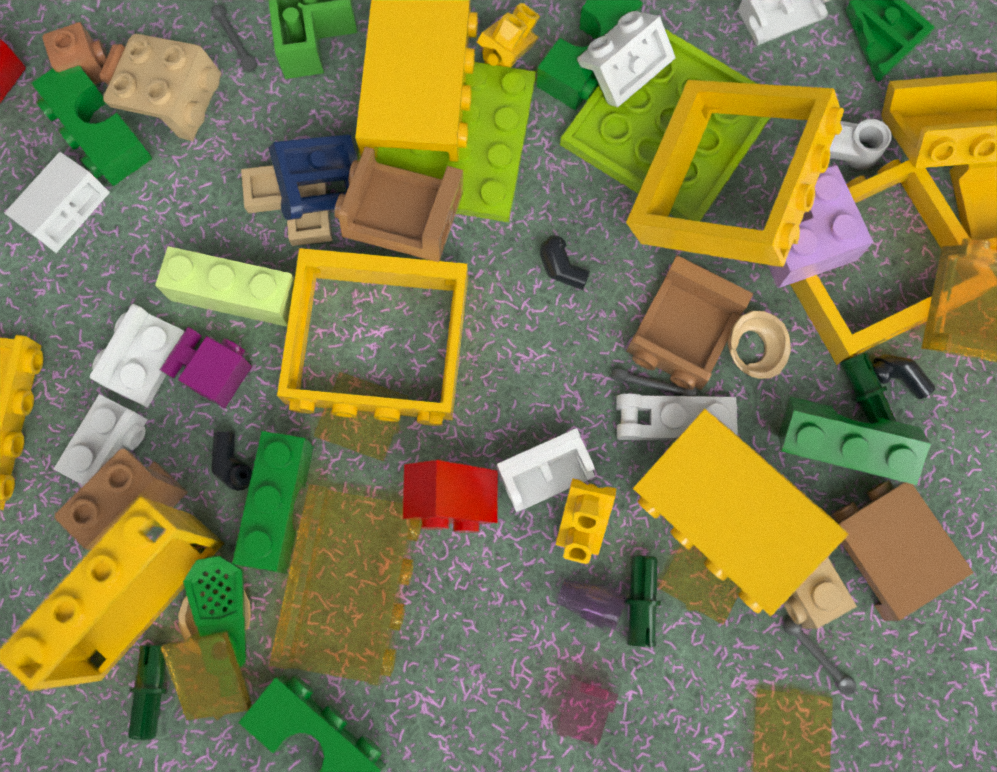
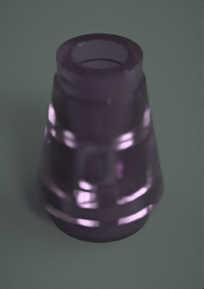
(593, 602)

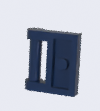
(310, 163)

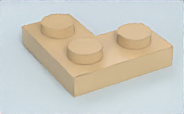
(263, 194)

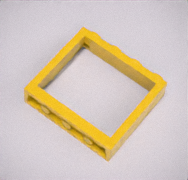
(677, 148)
(944, 228)
(374, 270)
(108, 598)

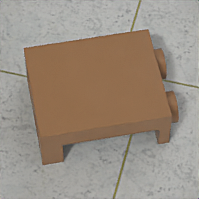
(399, 207)
(688, 324)
(110, 495)
(900, 549)

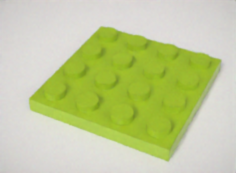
(627, 137)
(494, 146)

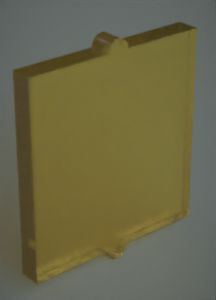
(364, 432)
(697, 586)
(206, 676)
(792, 732)

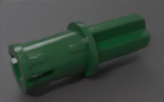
(867, 388)
(643, 601)
(147, 693)

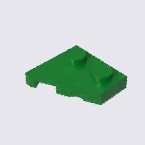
(887, 32)

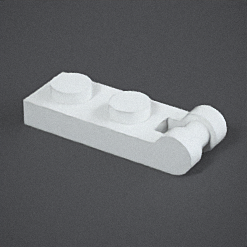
(669, 415)

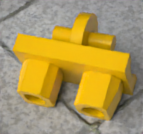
(509, 37)
(584, 520)

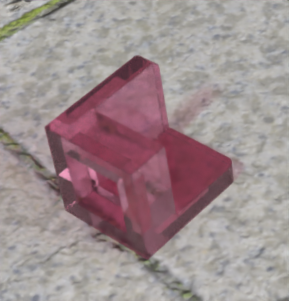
(585, 711)

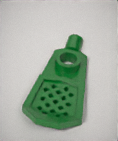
(221, 621)

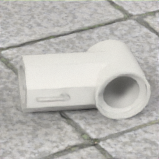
(848, 144)

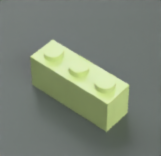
(226, 286)

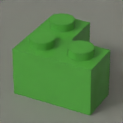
(300, 25)

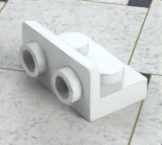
(628, 55)
(135, 355)
(99, 438)

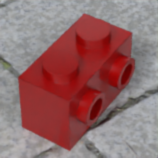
(450, 494)

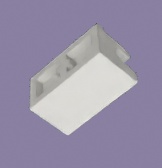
(778, 17)
(57, 202)
(545, 470)

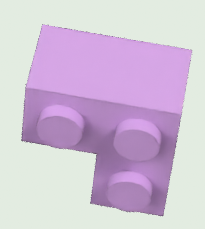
(829, 233)

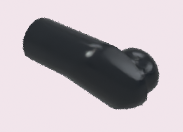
(558, 264)
(904, 369)
(226, 466)

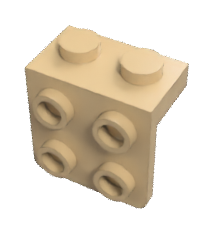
(164, 82)

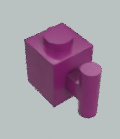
(210, 371)

